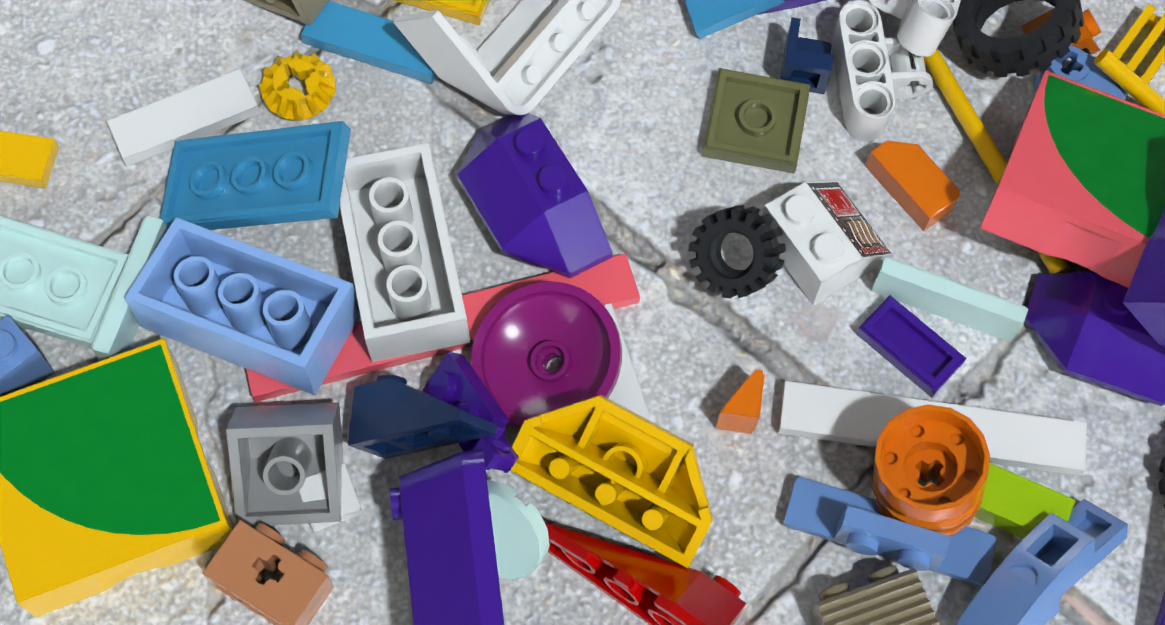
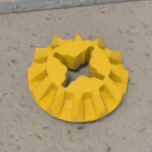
(290, 102)

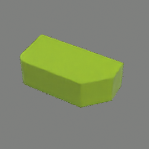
(1019, 503)

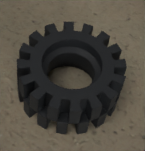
(765, 251)

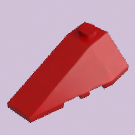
(648, 585)

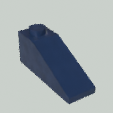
(402, 420)

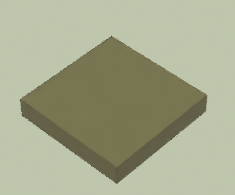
(756, 120)

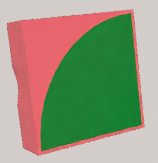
(1083, 179)

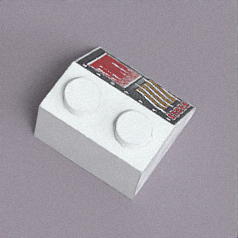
(824, 238)

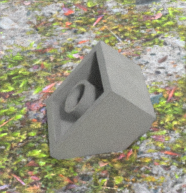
(274, 454)

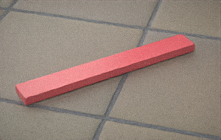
(608, 282)

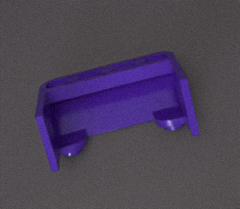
(449, 542)

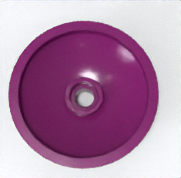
(532, 329)

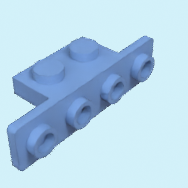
(864, 530)

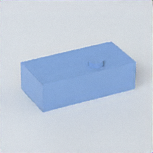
(244, 305)

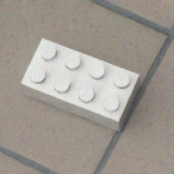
(401, 254)

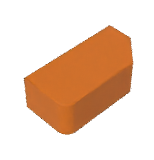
(913, 181)

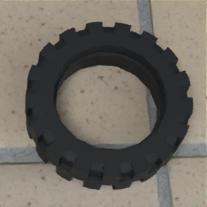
(1016, 53)

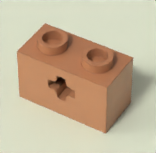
(245, 558)

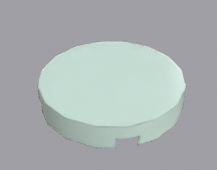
(518, 532)

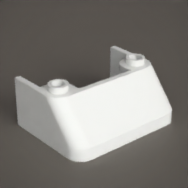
(518, 58)

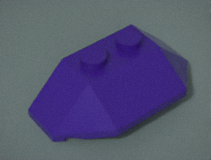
(533, 197)
(1095, 334)

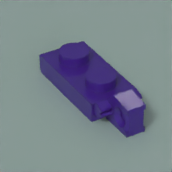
(461, 386)

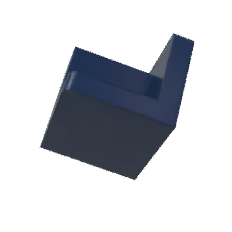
(806, 59)

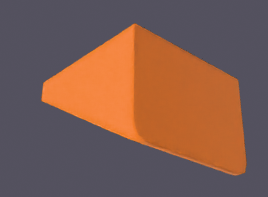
(744, 407)

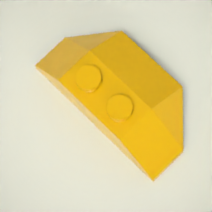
(619, 473)

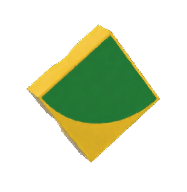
(103, 479)

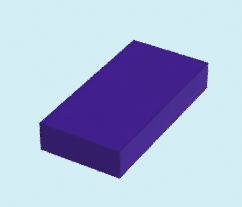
(910, 346)

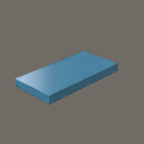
(258, 177)

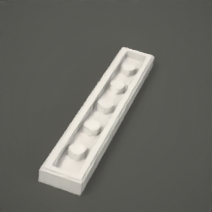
(862, 416)

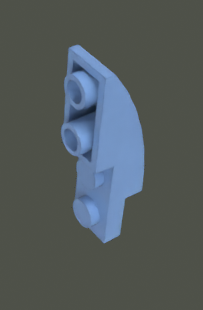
(1044, 567)

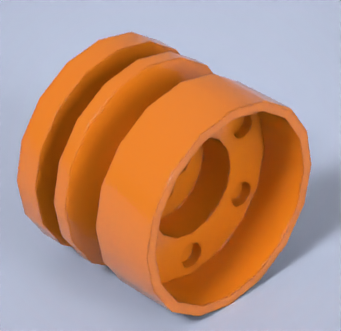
(924, 446)

